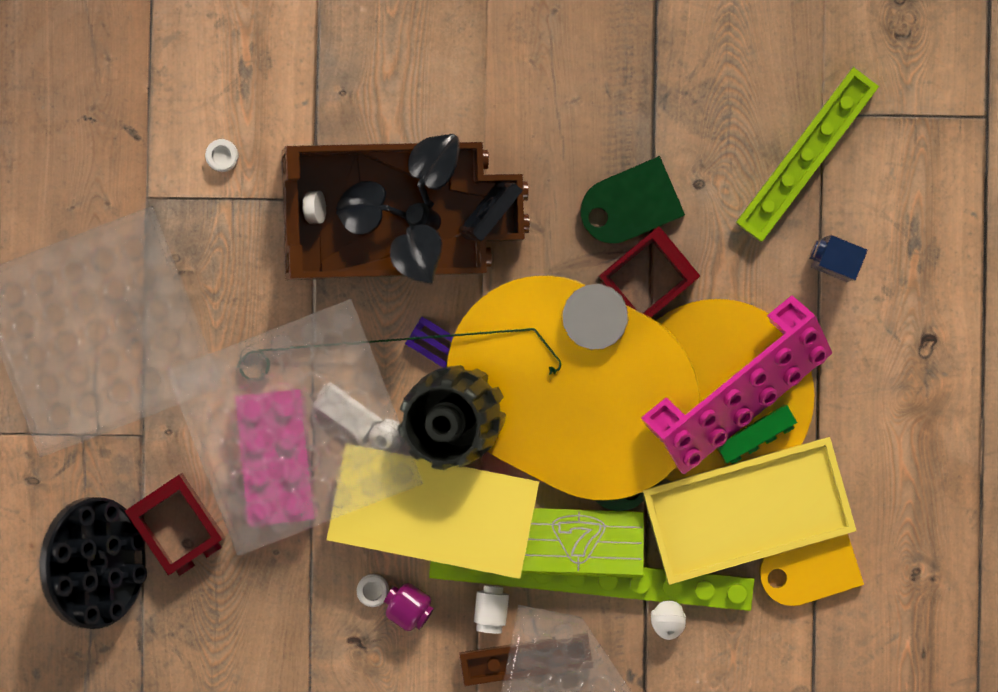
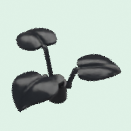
(420, 249)

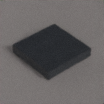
(490, 211)

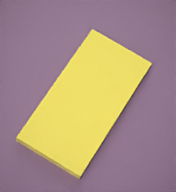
(749, 510)
(451, 519)

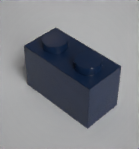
(837, 258)

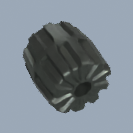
(451, 417)

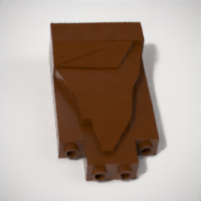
(335, 252)

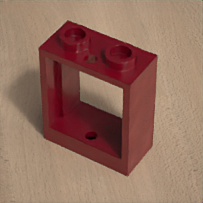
(673, 256)
(156, 497)

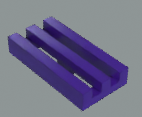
(417, 332)

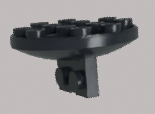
(90, 563)

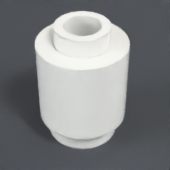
(491, 609)

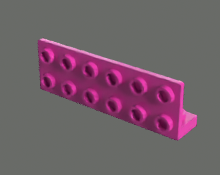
(747, 393)

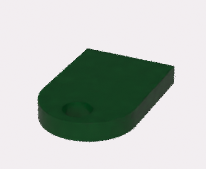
(633, 202)

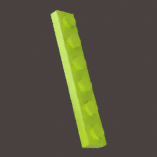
(807, 154)

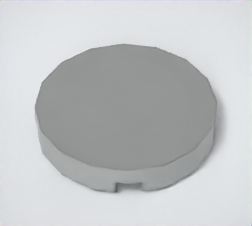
(595, 316)

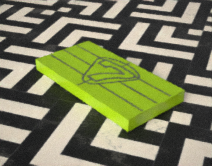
(585, 543)

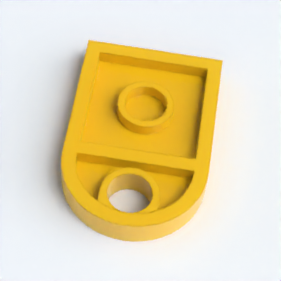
(812, 571)

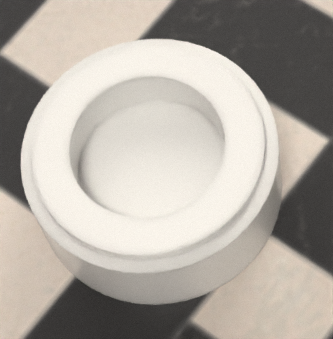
(222, 155)
(314, 207)
(372, 590)

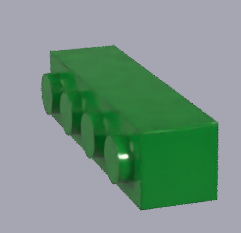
(756, 433)

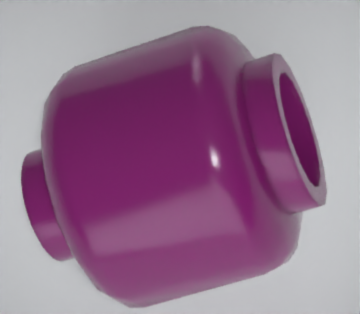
(408, 607)

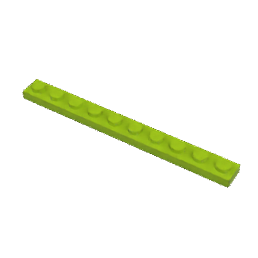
(704, 590)

